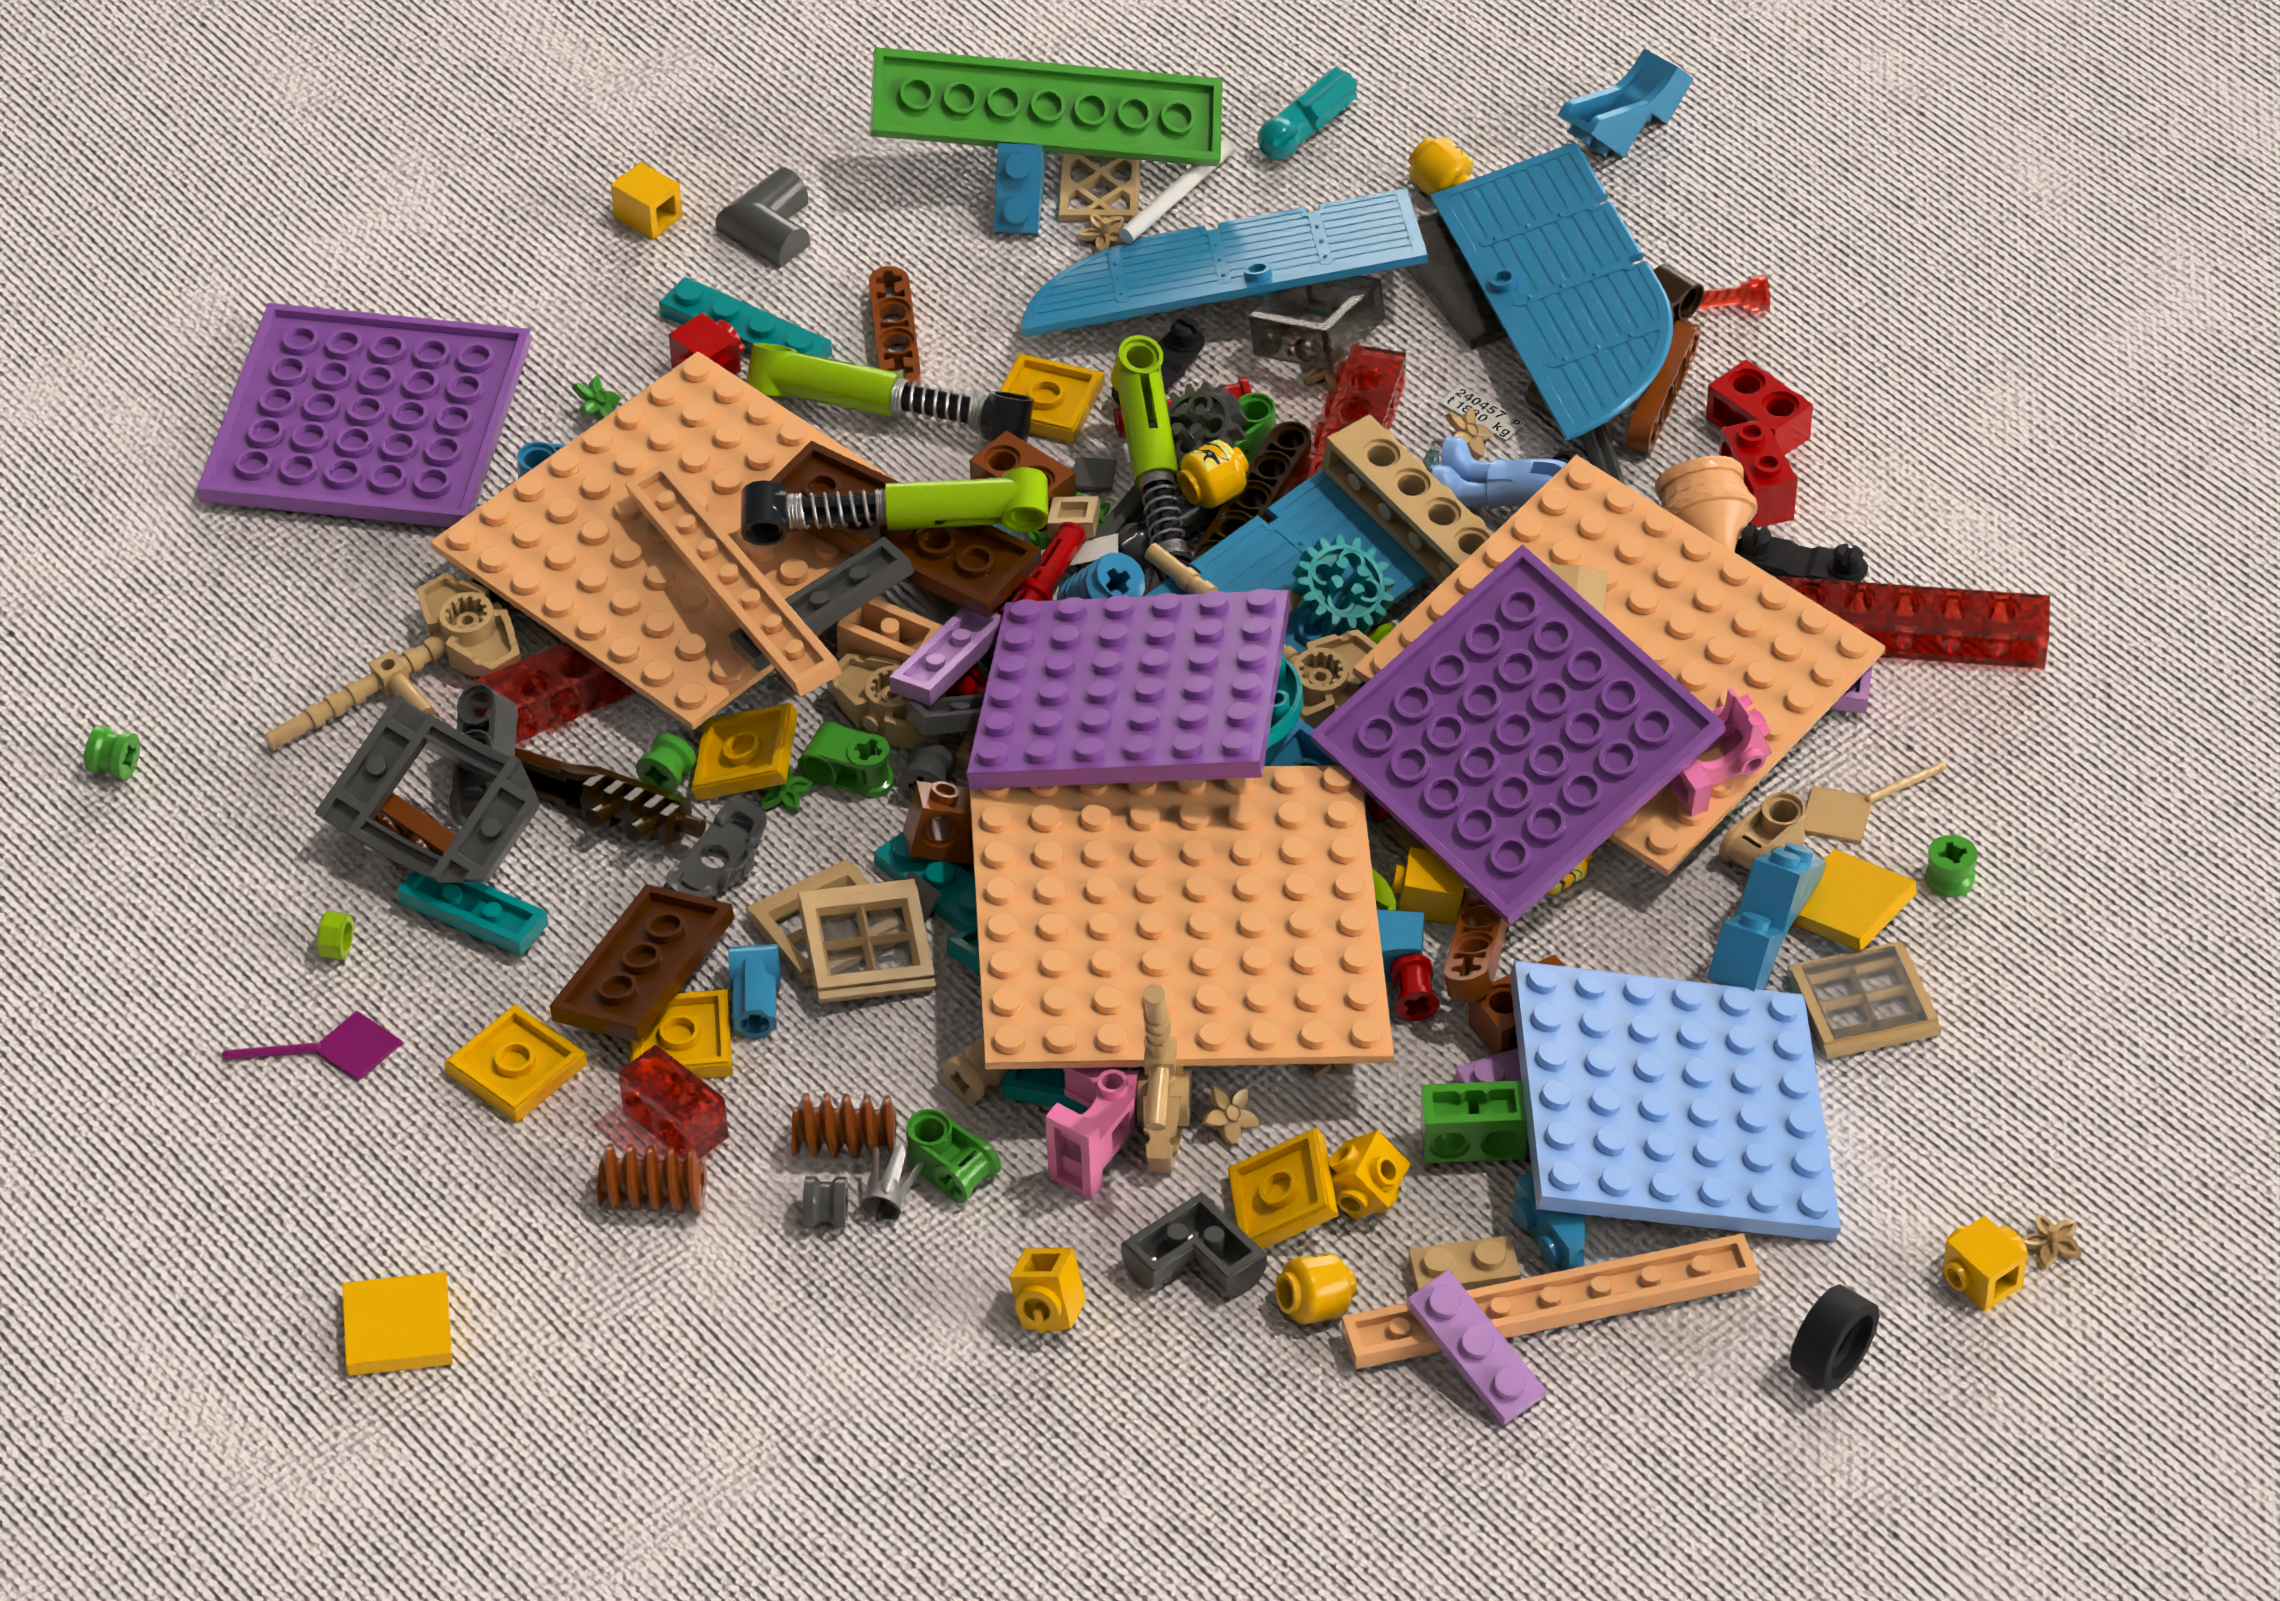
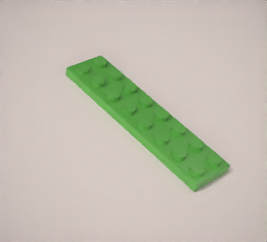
(1046, 105)

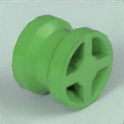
(111, 752)
(666, 762)
(1951, 865)

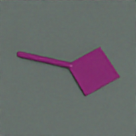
(351, 1047)

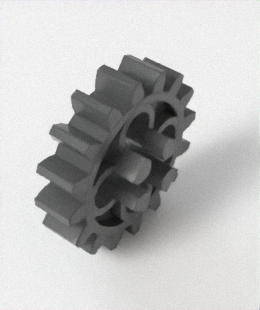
(1215, 409)

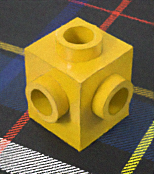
(1367, 1174)

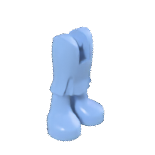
(1493, 483)

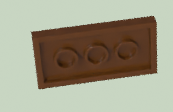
(642, 962)

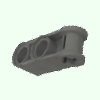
(494, 729)

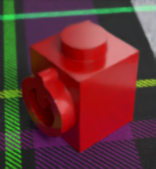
(711, 338)

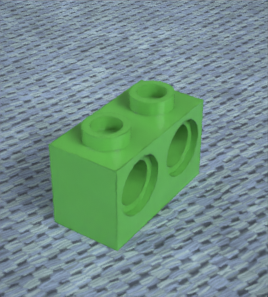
(1473, 1122)

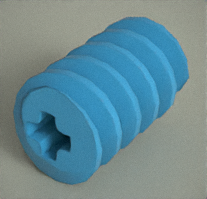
(1105, 578)

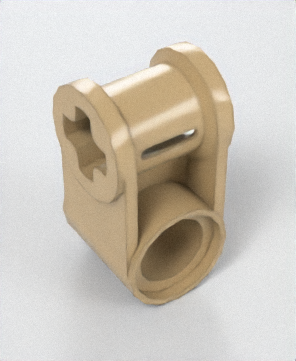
(1769, 826)

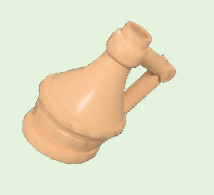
(1709, 497)

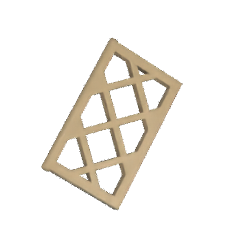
(1100, 207)

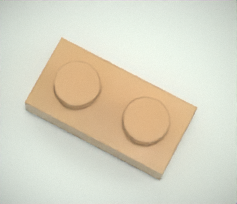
(1472, 1262)

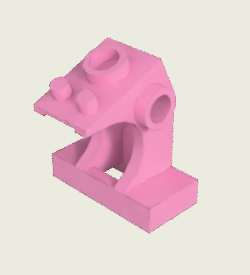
(1742, 750)
(1094, 1134)

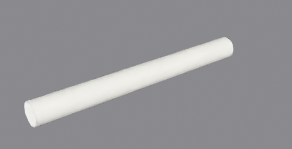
(1170, 197)

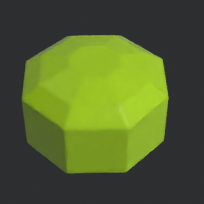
(334, 935)

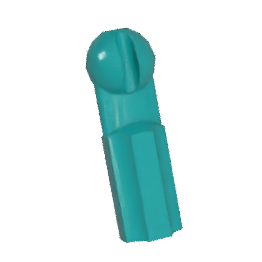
(1306, 114)

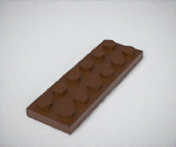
(962, 563)

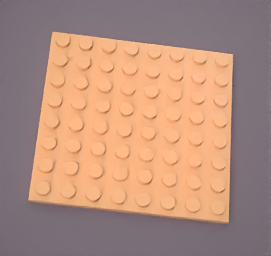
(602, 576)
(1691, 610)
(1219, 890)

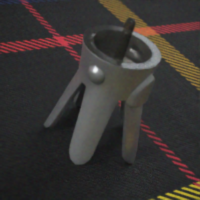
(886, 1188)

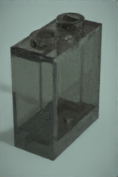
(1352, 310)

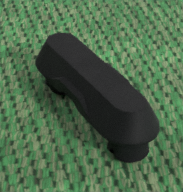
(1179, 350)
(1789, 559)

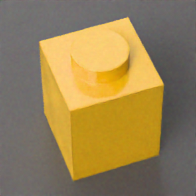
(646, 200)
(1428, 887)

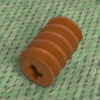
(843, 1126)
(651, 1178)

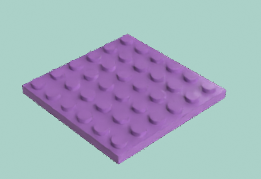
(365, 415)
(1131, 689)
(1517, 734)

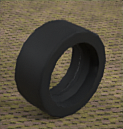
(1834, 1337)

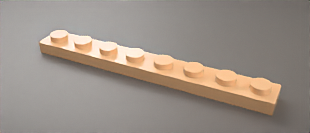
(733, 579)
(1567, 1297)

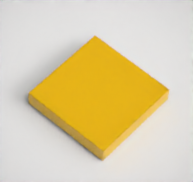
(1060, 395)
(744, 751)
(1854, 900)
(694, 1033)
(515, 1063)
(1283, 1189)
(397, 1323)

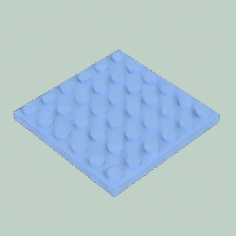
(1672, 1102)

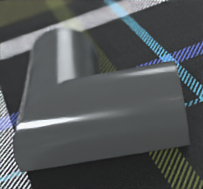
(762, 215)
(1198, 1234)

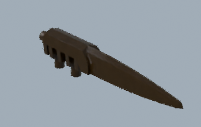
(611, 799)

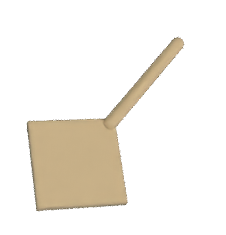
(1845, 814)

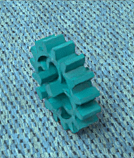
(1331, 562)

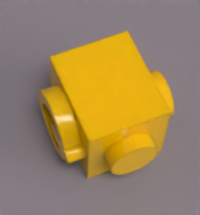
(1985, 1262)
(1047, 1289)

